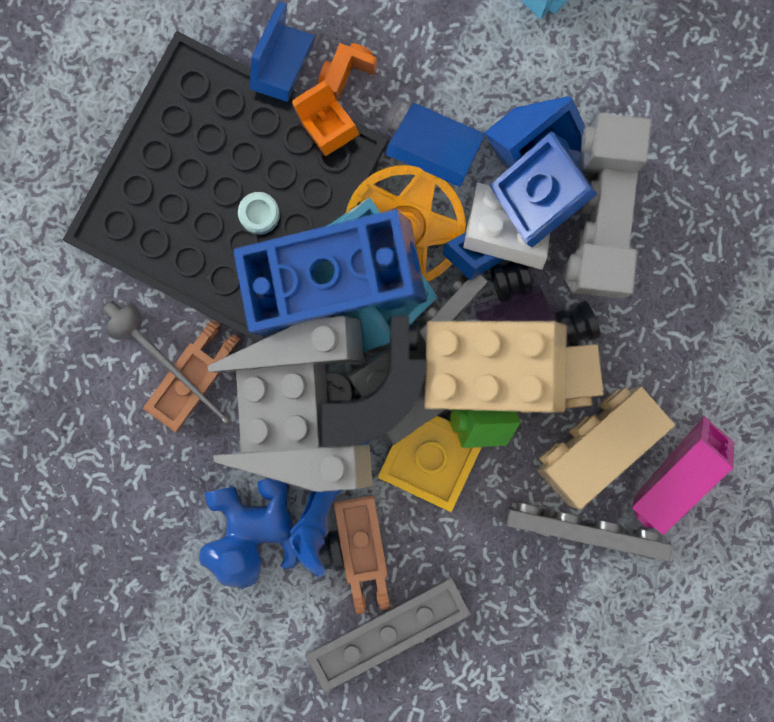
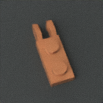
(175, 402)
(362, 548)

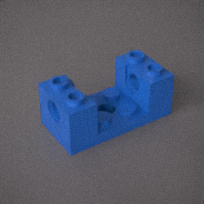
(372, 264)

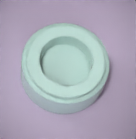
(258, 213)

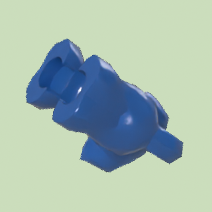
(236, 556)

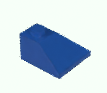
(530, 123)

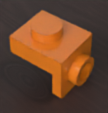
(346, 57)
(325, 118)

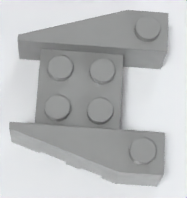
(610, 159)
(281, 406)

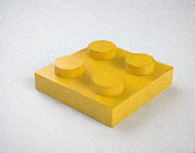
(430, 463)

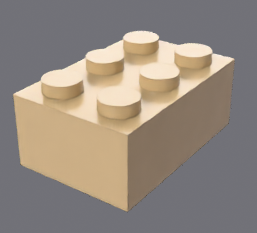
(496, 366)
(604, 445)

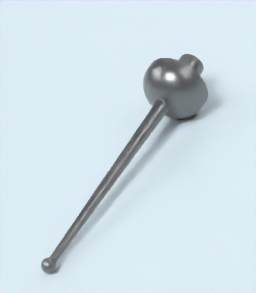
(126, 323)

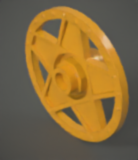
(416, 204)

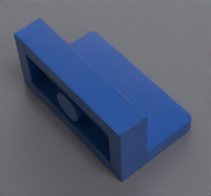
(279, 57)

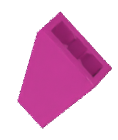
(685, 477)

